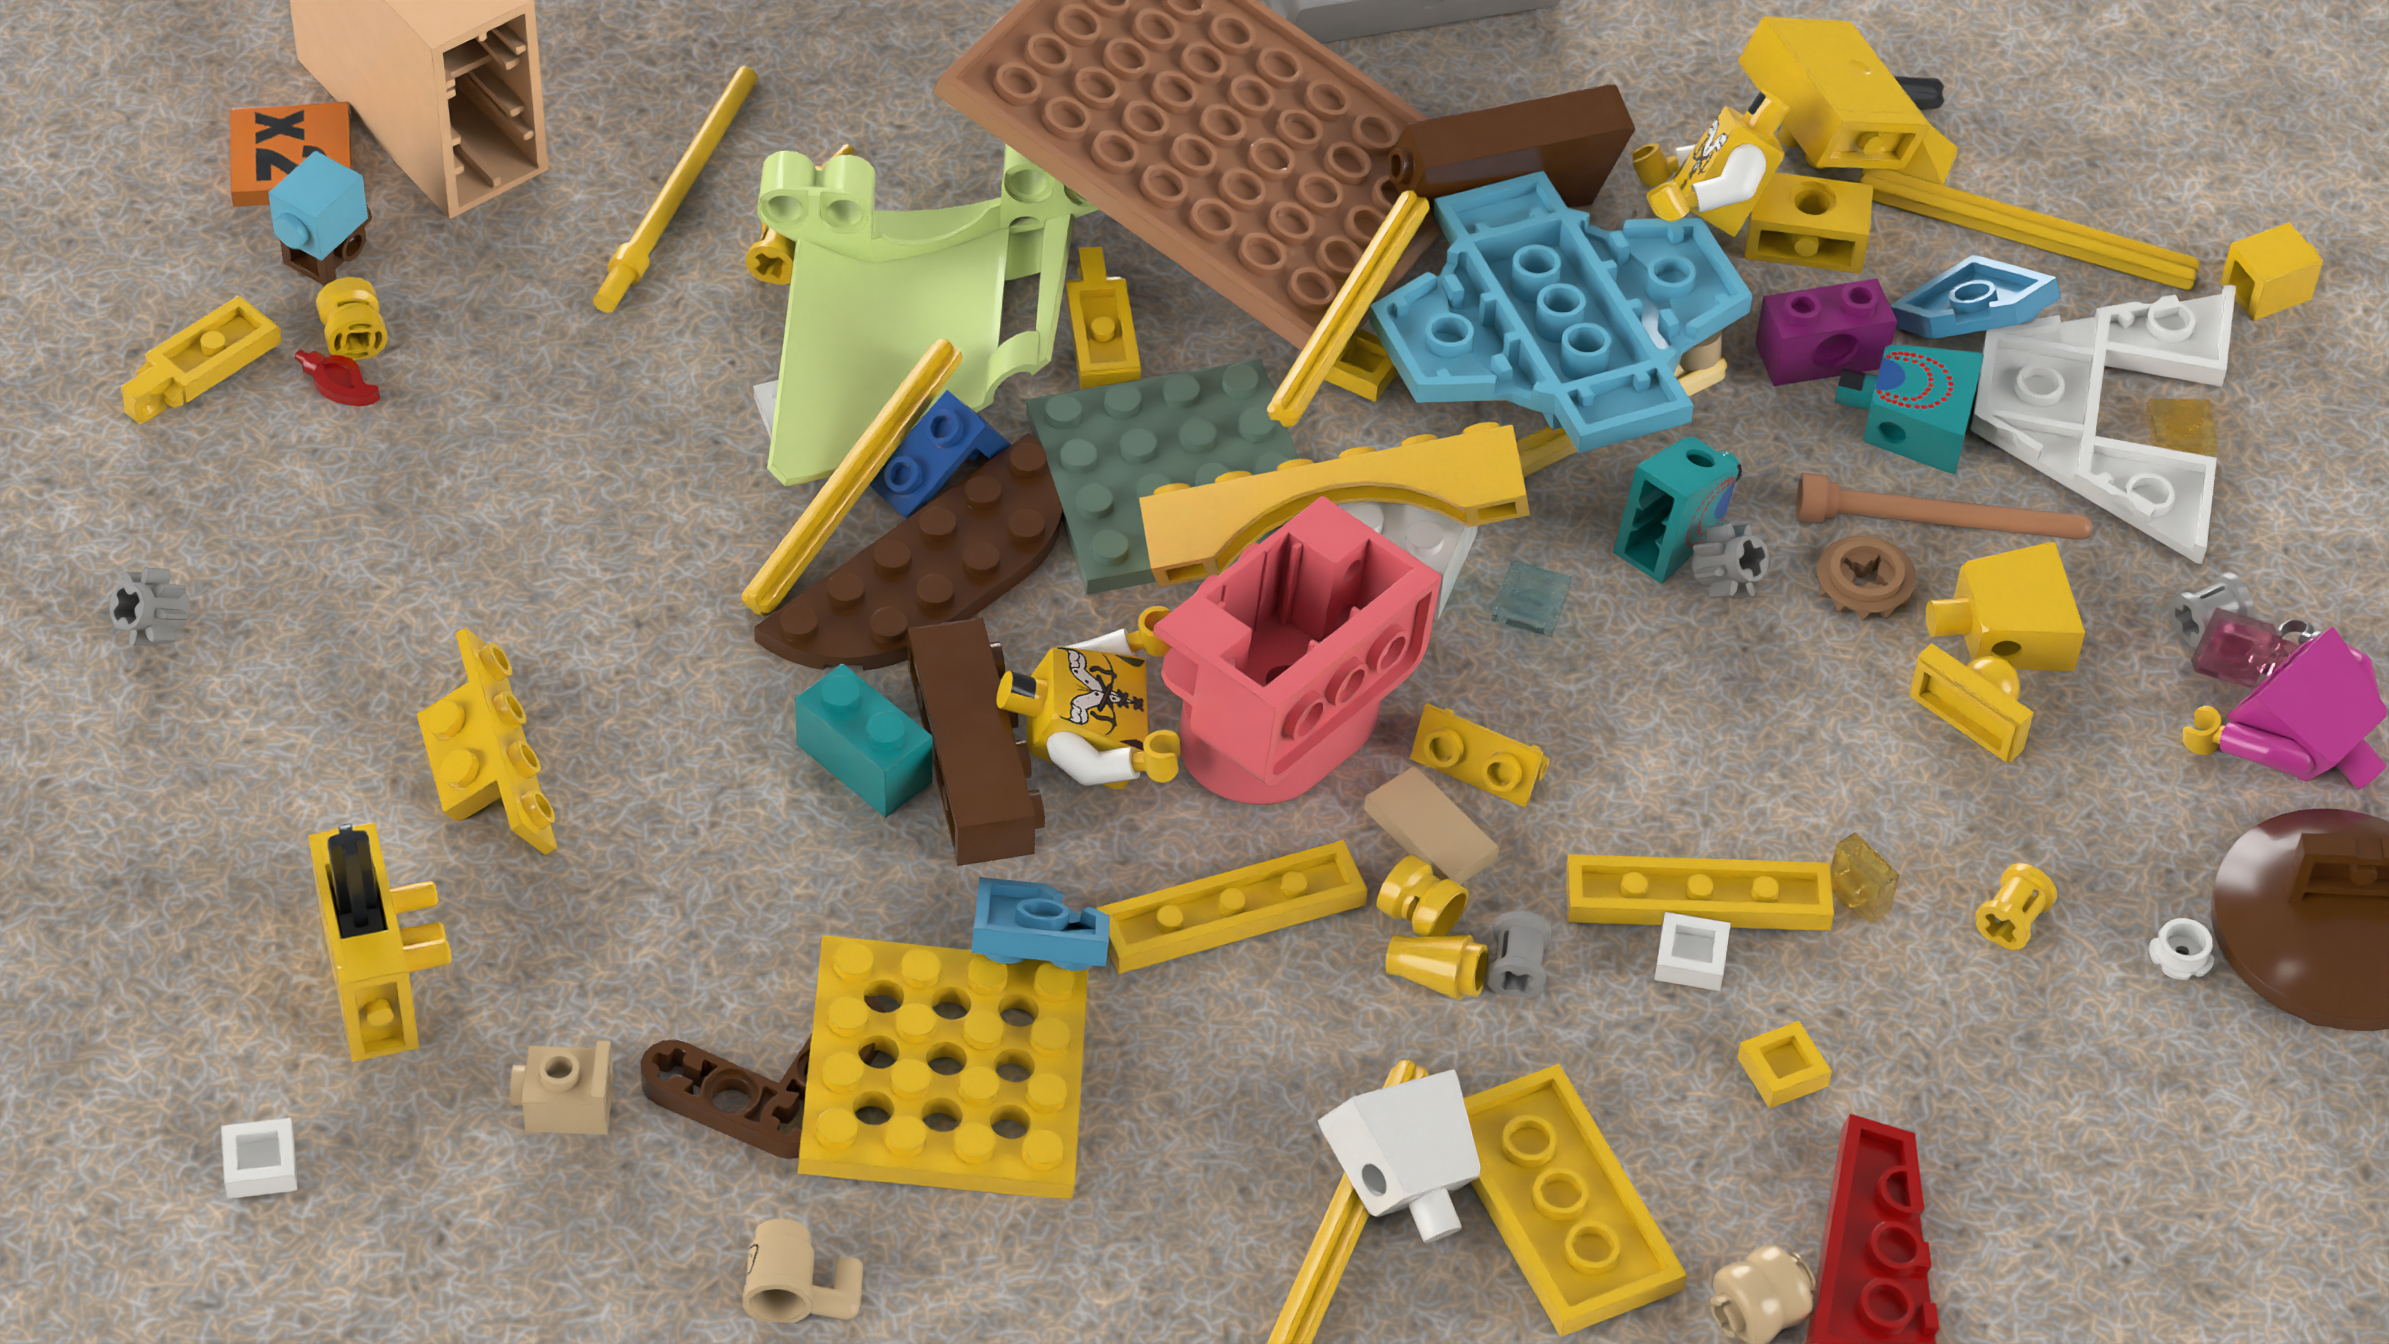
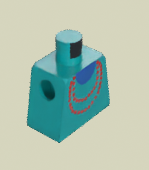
(1916, 402)
(1679, 489)

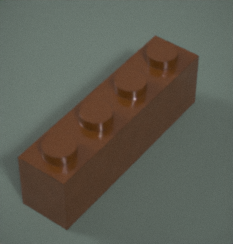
(973, 742)

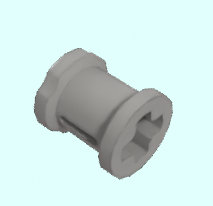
(2193, 612)
(1519, 954)

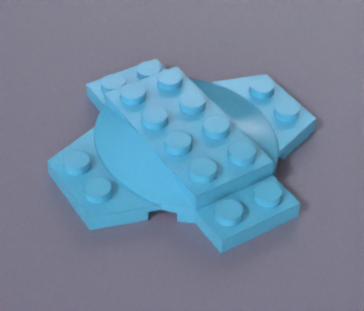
(1560, 312)

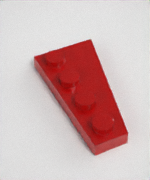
(1873, 1248)

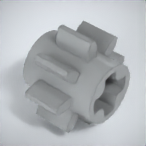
(1730, 561)
(149, 607)

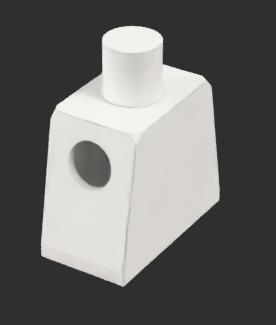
(1407, 1150)

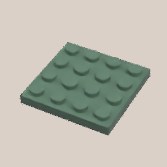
(1143, 434)

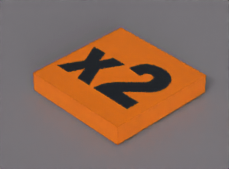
(277, 139)

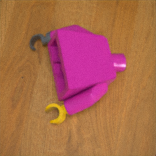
(2303, 713)

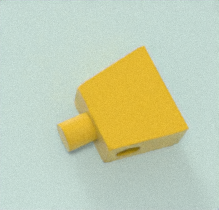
(2014, 610)

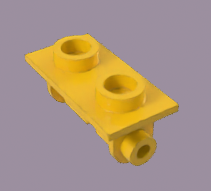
(1478, 755)

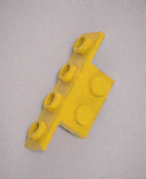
(481, 747)

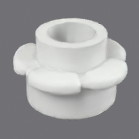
(2188, 937)

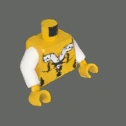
(1721, 172)
(1092, 708)

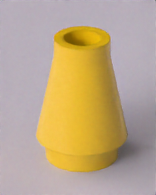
(1441, 963)

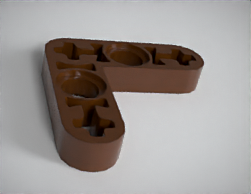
(769, 1100)

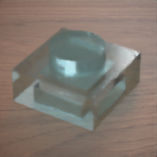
(1531, 598)

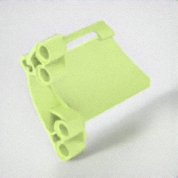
(890, 284)

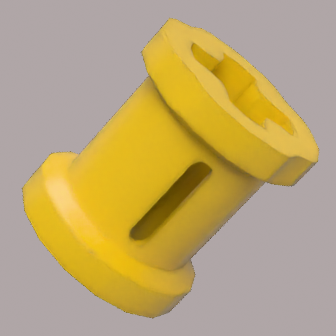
(771, 257)
(2016, 906)

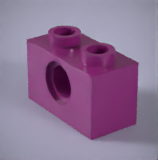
(1824, 330)

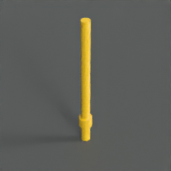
(632, 258)

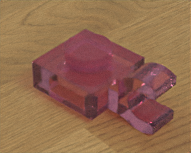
(2240, 649)

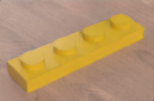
(1724, 890)
(1233, 906)

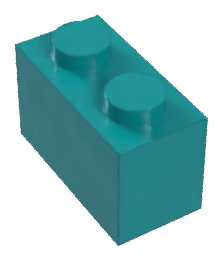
(864, 740)

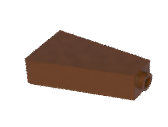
(1565, 134)

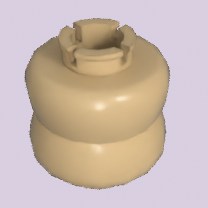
(1763, 1294)

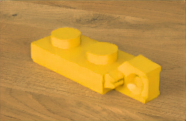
(1101, 324)
(199, 358)

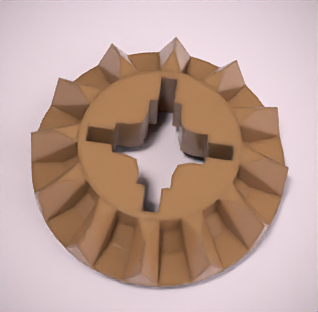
(1860, 557)

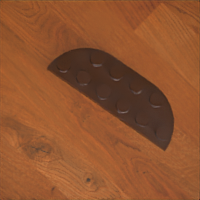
(927, 569)

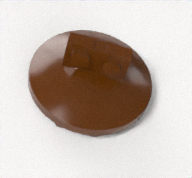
(2309, 915)

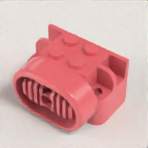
(1294, 654)

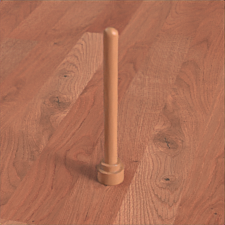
(1823, 499)

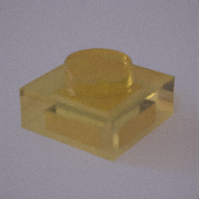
(2182, 425)
(1862, 878)

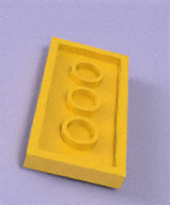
(1566, 1203)

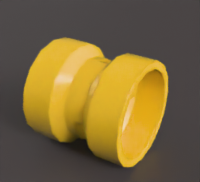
(350, 327)
(1422, 898)

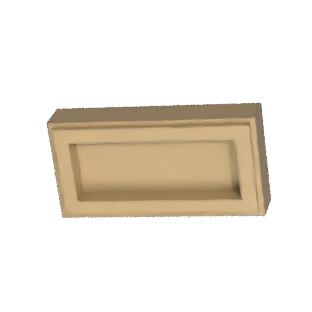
(1431, 826)

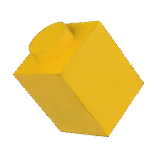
(2272, 271)

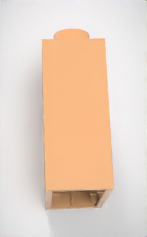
(436, 86)

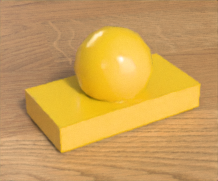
(1974, 699)

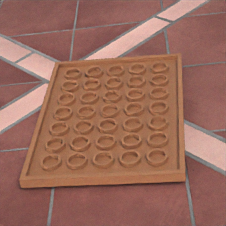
(1203, 137)

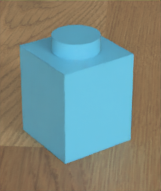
(318, 205)

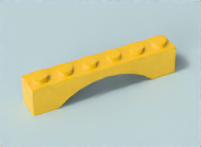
(1206, 527)

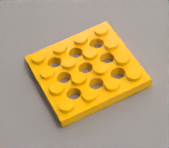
(909, 1090)

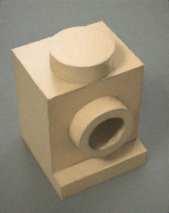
(564, 1089)

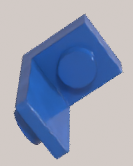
(934, 453)

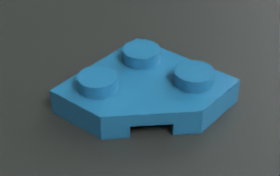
(1975, 298)
(1031, 923)

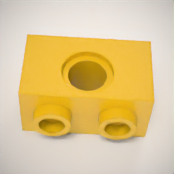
(1811, 223)

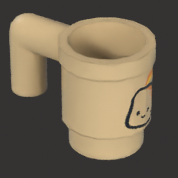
(782, 1277)

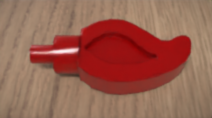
(338, 378)

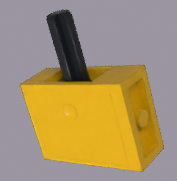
(1839, 94)
(365, 942)

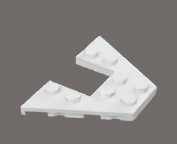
(2043, 402)

